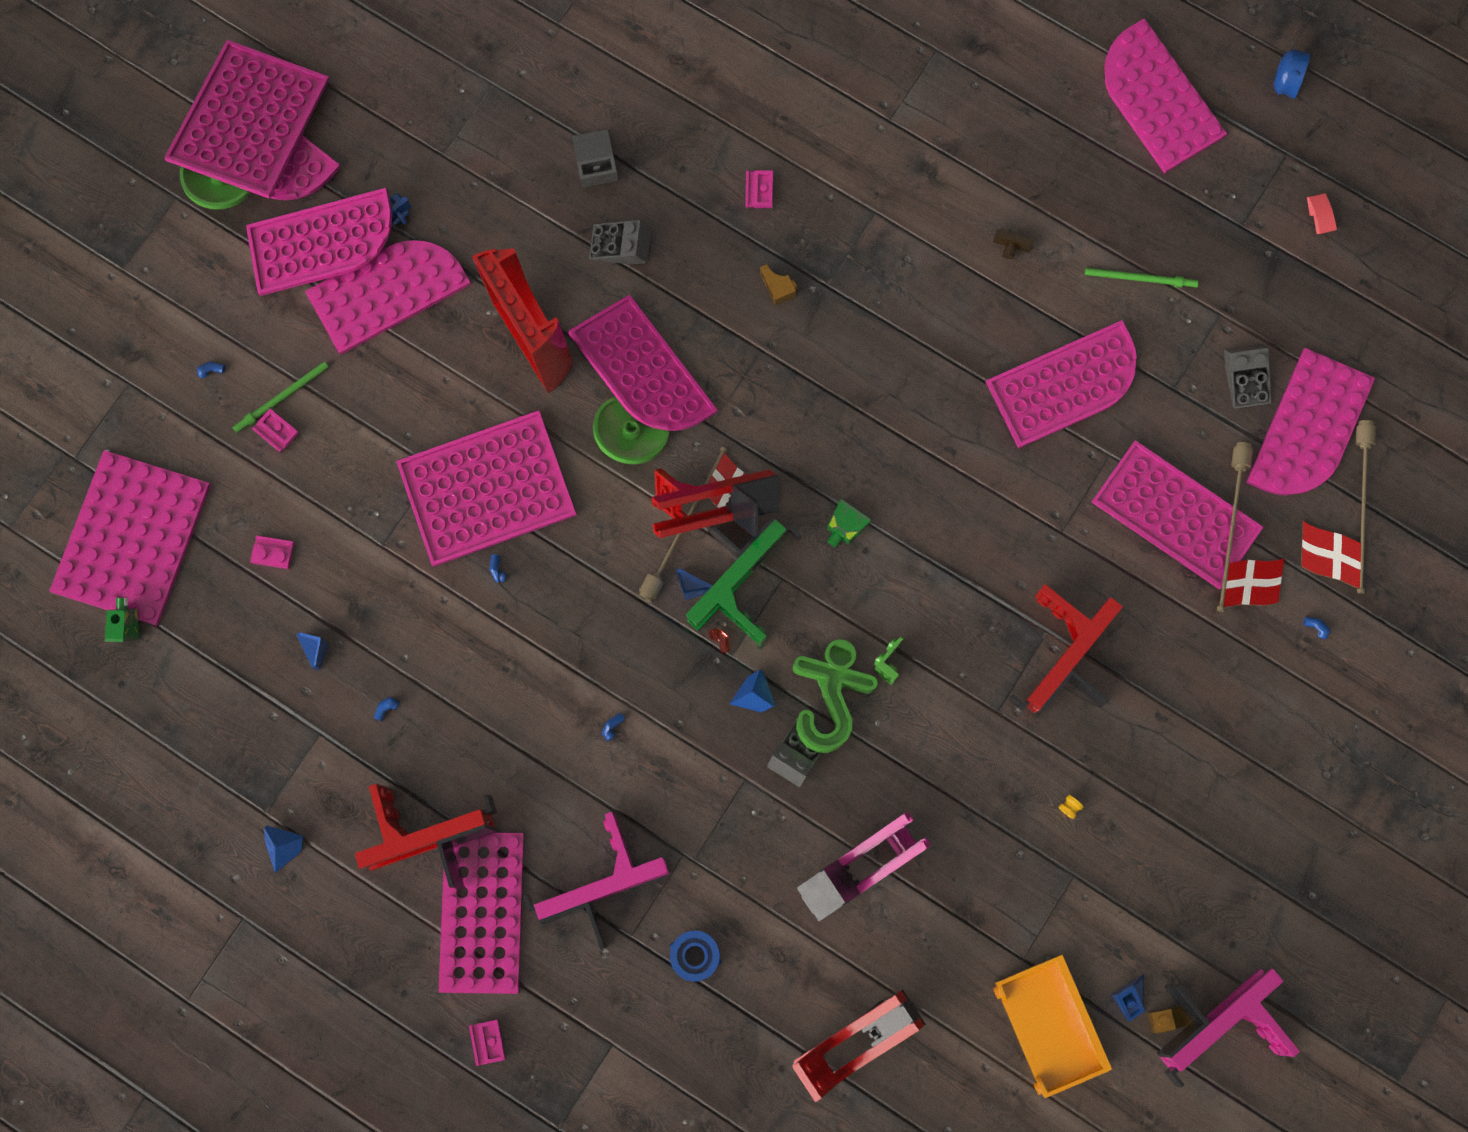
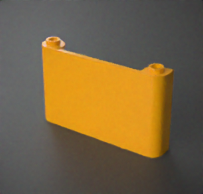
(1052, 1026)

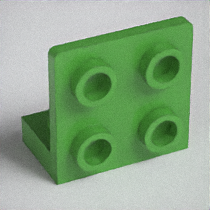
(885, 671)

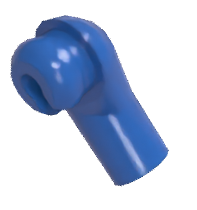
(210, 366)

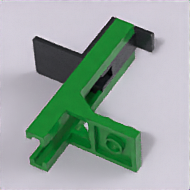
(748, 560)

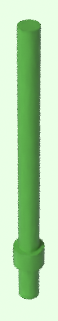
(1177, 281)
(250, 419)

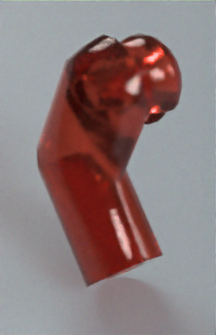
(721, 638)

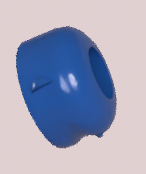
(1291, 72)
(679, 961)

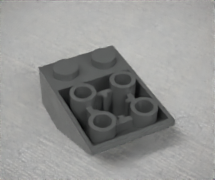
(595, 158)
(621, 242)
(1248, 375)
(793, 758)

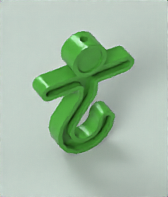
(831, 676)

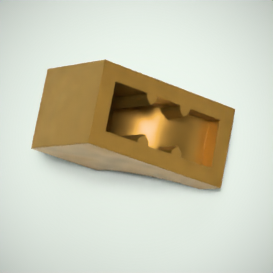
(779, 287)
(1167, 1019)

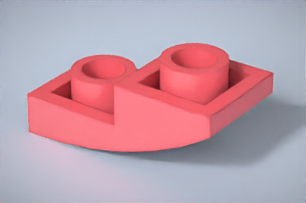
(1323, 214)

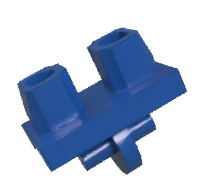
(399, 208)

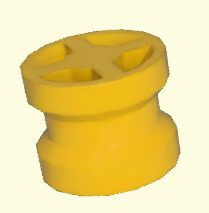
(1071, 807)

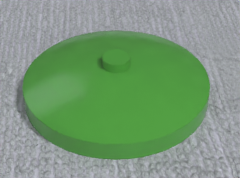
(210, 191)
(624, 436)

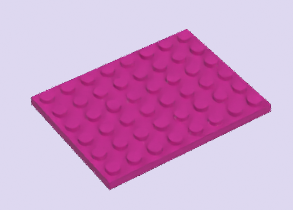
(247, 119)
(486, 488)
(130, 536)

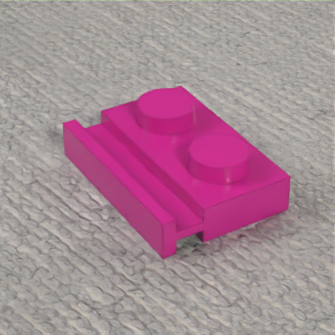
(759, 189)
(275, 430)
(272, 552)
(487, 1042)

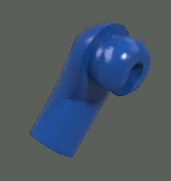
(494, 569)
(1319, 624)
(383, 706)
(610, 725)

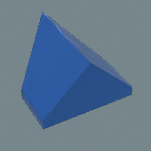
(692, 585)
(314, 648)
(754, 694)
(282, 846)
(1131, 998)

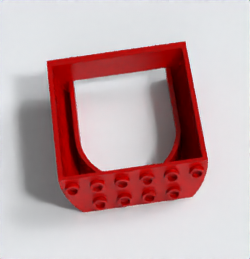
(513, 299)

